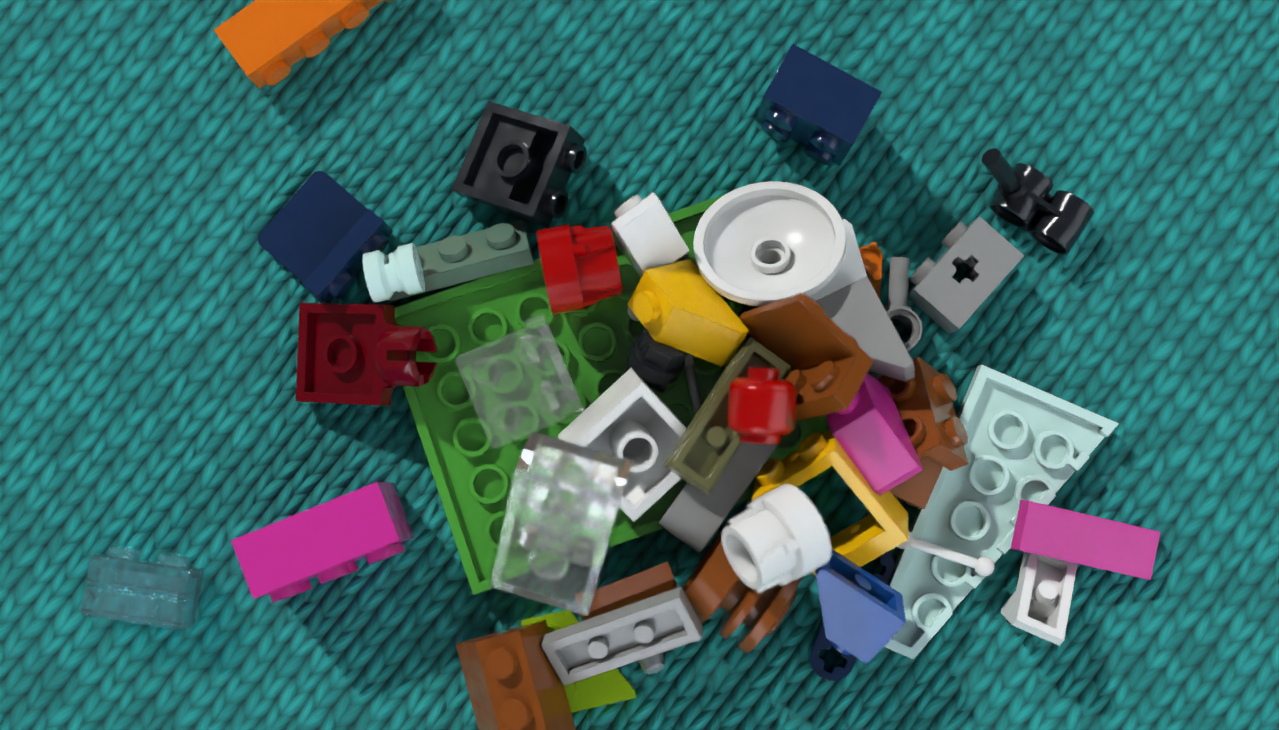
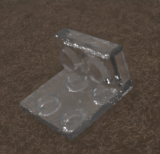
(519, 383)

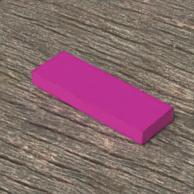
(1085, 539)

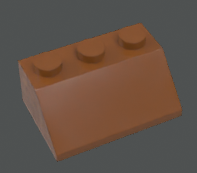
(514, 681)

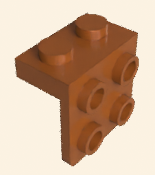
(929, 414)

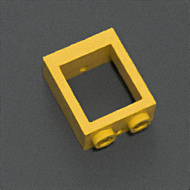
(868, 537)

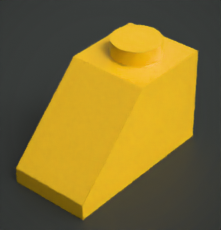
(687, 313)

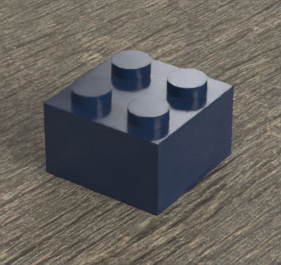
(816, 106)

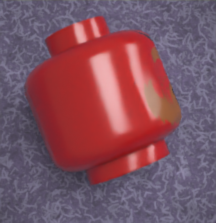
(762, 406)

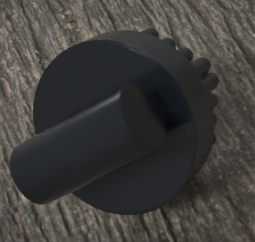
(655, 362)

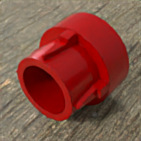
(578, 266)

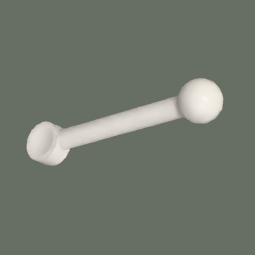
(983, 566)

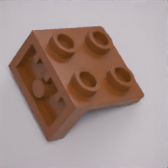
(822, 357)

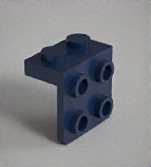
(324, 236)

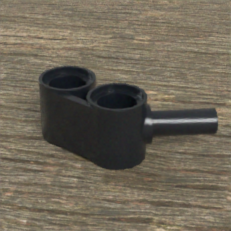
(1026, 203)

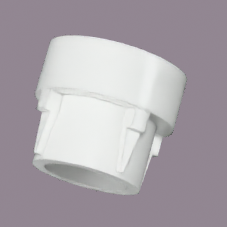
(776, 539)

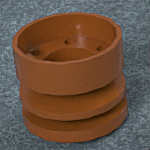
(718, 586)

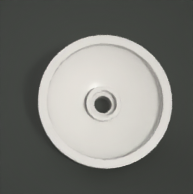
(764, 226)

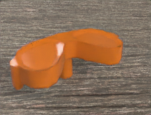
(873, 261)

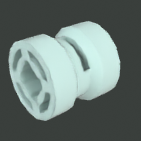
(393, 272)

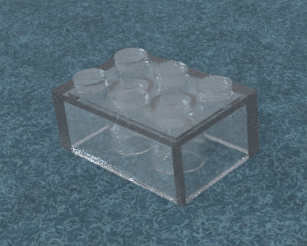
(559, 522)

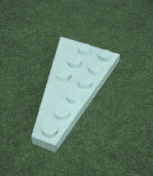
(1016, 450)

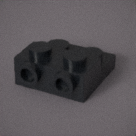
(521, 164)

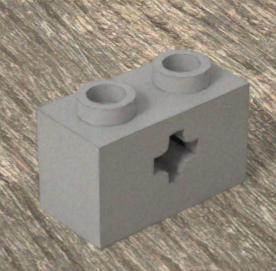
(988, 263)

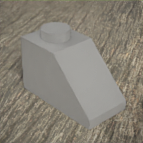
(862, 316)

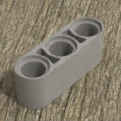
(696, 515)

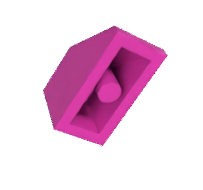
(875, 437)

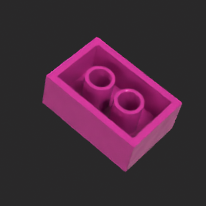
(323, 542)

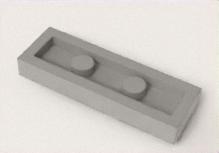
(622, 636)

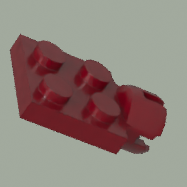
(358, 354)

